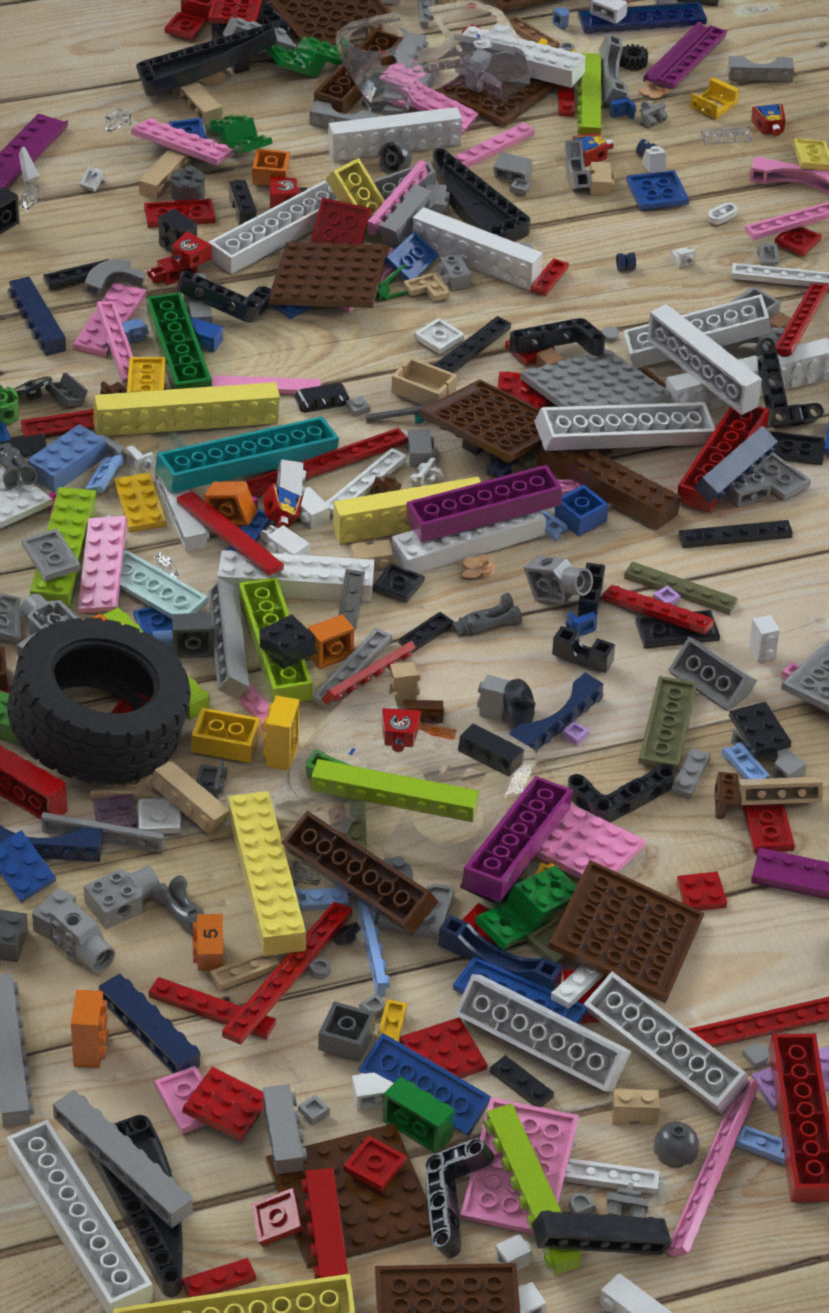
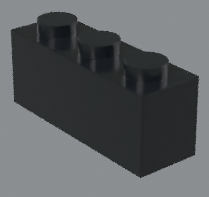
(490, 750)

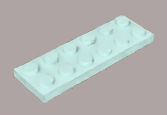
(158, 587)

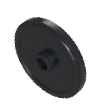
(32, 385)
(518, 702)

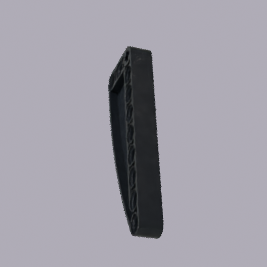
(202, 60)
(477, 201)
(144, 1225)

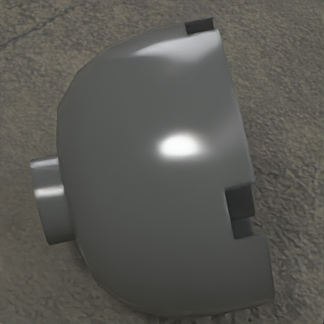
(394, 157)
(676, 1144)

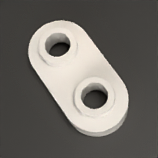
(722, 213)

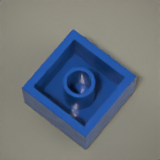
(582, 510)

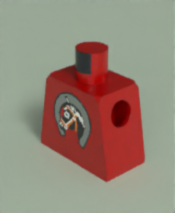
(283, 189)
(190, 251)
(400, 727)

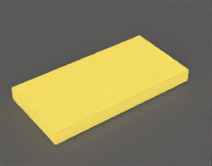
(812, 154)

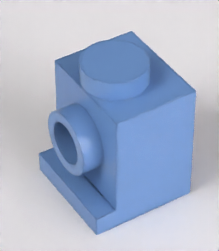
(135, 330)

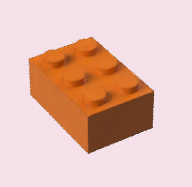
(89, 1029)

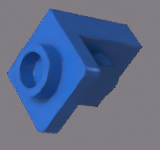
(622, 107)
(583, 624)

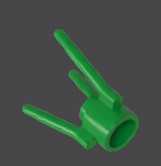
(384, 289)

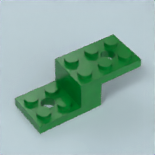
(307, 58)
(238, 133)
(527, 907)

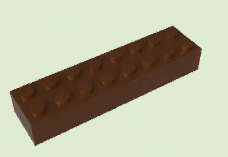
(340, 88)
(614, 484)
(359, 872)

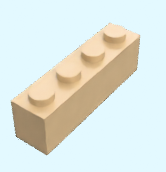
(199, 102)
(158, 177)
(780, 790)
(189, 797)

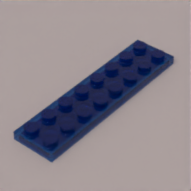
(646, 18)

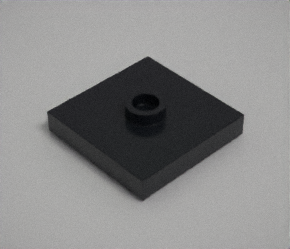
(398, 583)

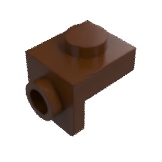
(385, 484)

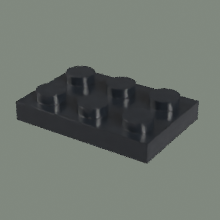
(760, 729)

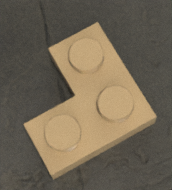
(428, 283)

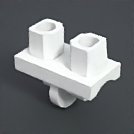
(427, 474)

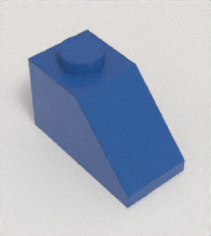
(207, 334)

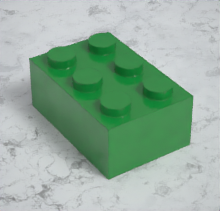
(418, 1115)

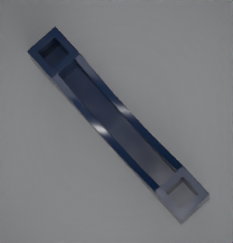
(585, 693)
(79, 845)
(465, 941)

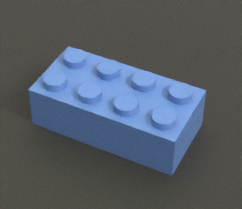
(68, 457)

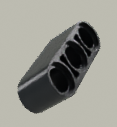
(321, 397)

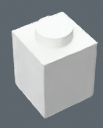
(514, 1251)

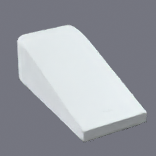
(28, 169)

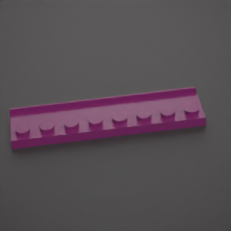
(685, 55)
(35, 138)
(791, 873)

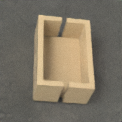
(422, 382)

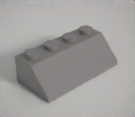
(713, 673)

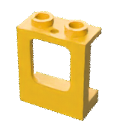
(719, 92)

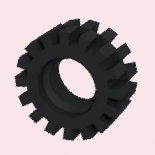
(634, 57)

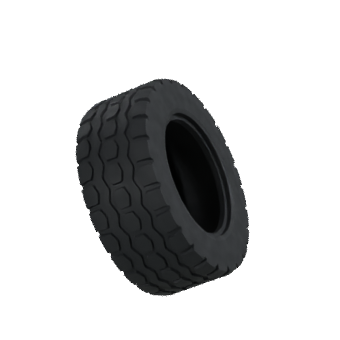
(90, 741)

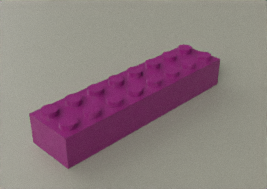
(484, 503)
(516, 838)

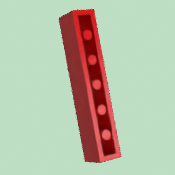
(324, 1223)

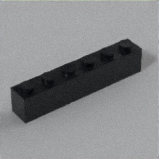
(601, 1233)

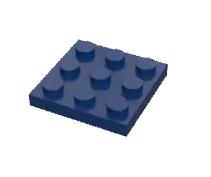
(657, 190)

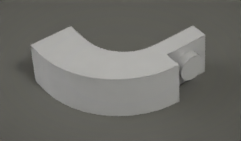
(574, 164)
(112, 271)

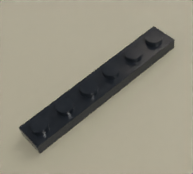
(474, 345)
(735, 534)

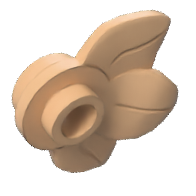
(653, 90)
(478, 566)

